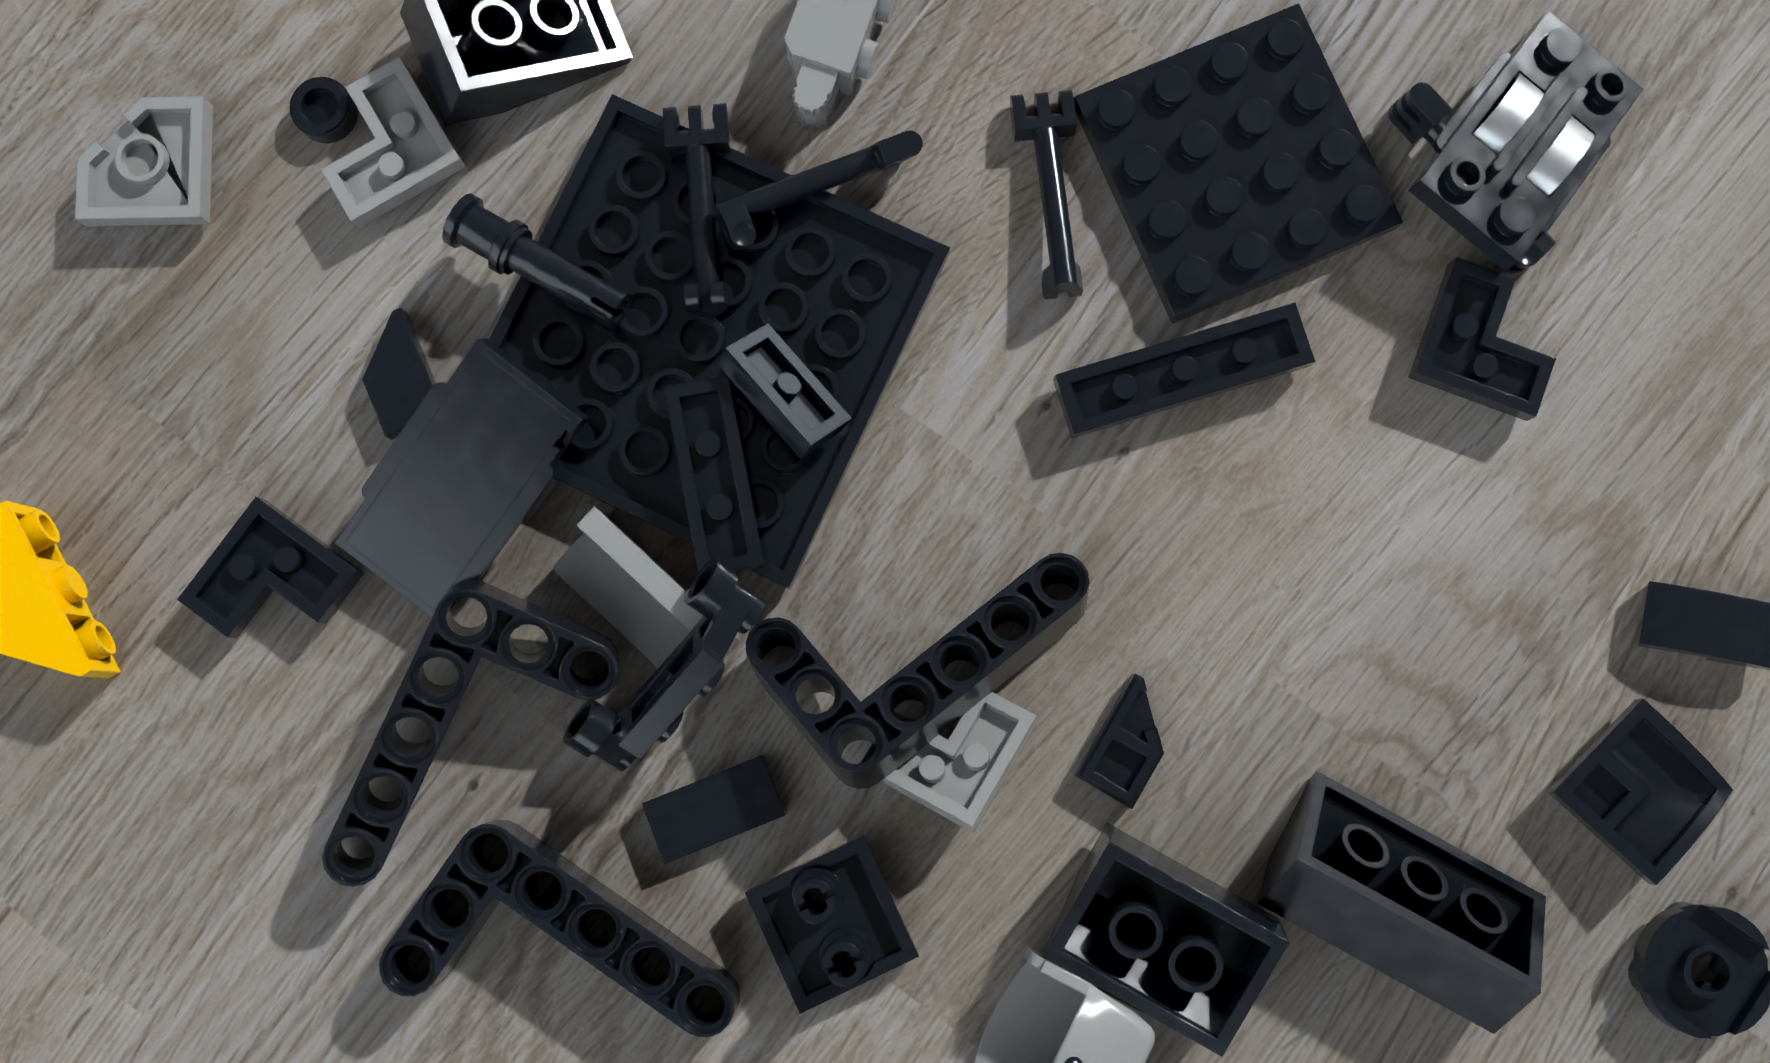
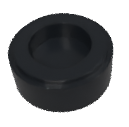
(323, 110)

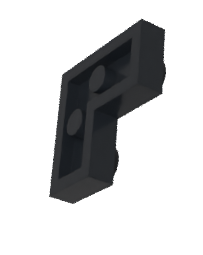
(1462, 348)
(267, 555)

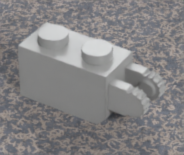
(829, 51)

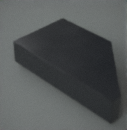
(397, 374)
(1124, 748)

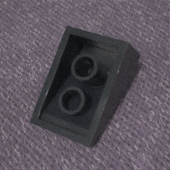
(510, 52)

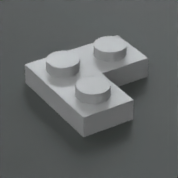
(407, 151)
(966, 771)

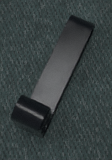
(922, 678)
(436, 704)
(565, 922)

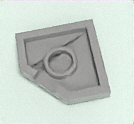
(150, 167)

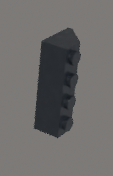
(1408, 904)

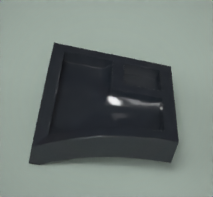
(1643, 791)

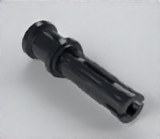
(512, 249)

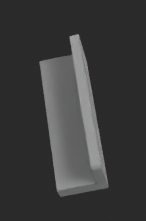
(628, 588)

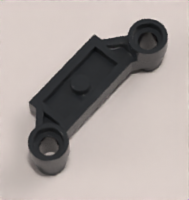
(687, 672)

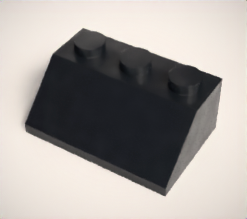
(1166, 939)

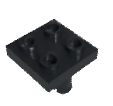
(831, 924)

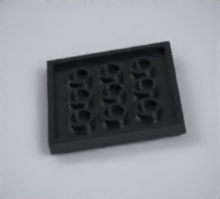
(1236, 163)

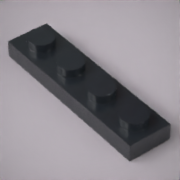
(1183, 370)

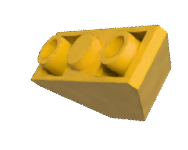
(44, 600)

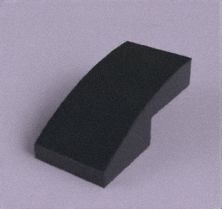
(1706, 625)

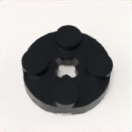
(1664, 973)

